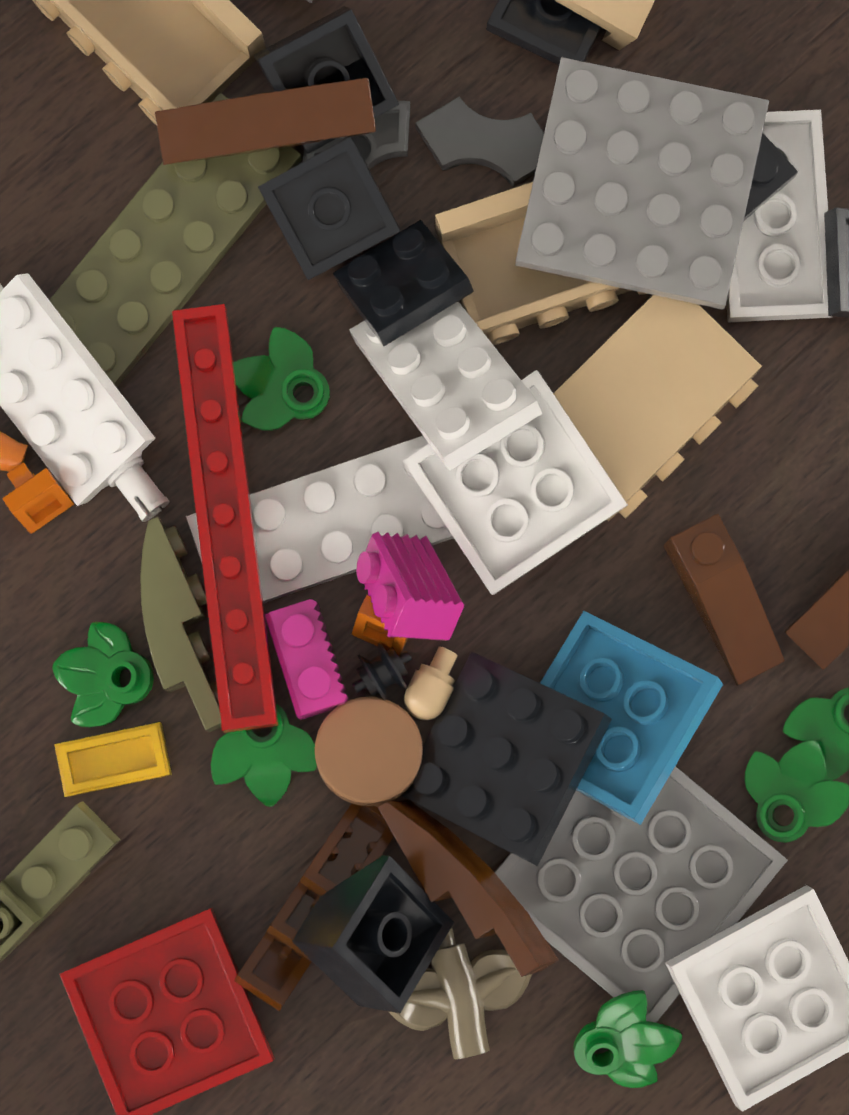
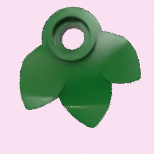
(274, 379)
(95, 675)
(825, 723)
(264, 761)
(798, 783)
(631, 1042)

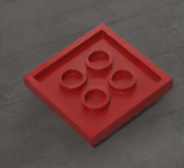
(167, 1016)

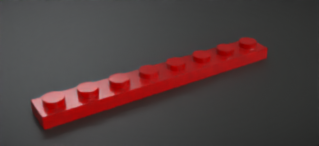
(224, 519)

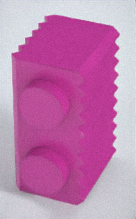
(409, 587)
(306, 658)

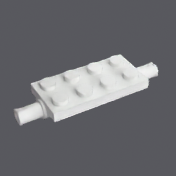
(69, 404)

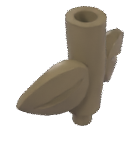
(461, 993)

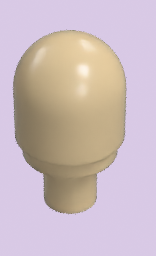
(431, 686)

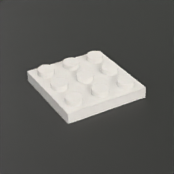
(521, 493)
(769, 996)

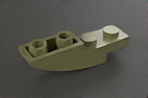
(169, 606)
(51, 874)

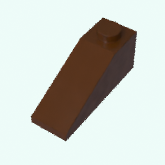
(725, 598)

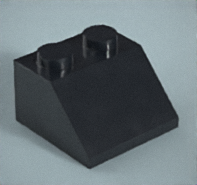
(324, 54)
(375, 935)

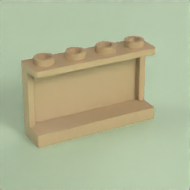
(163, 48)
(507, 297)
(655, 392)

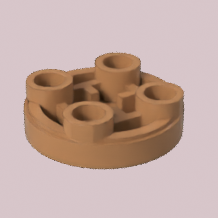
(368, 751)

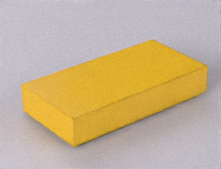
(113, 759)

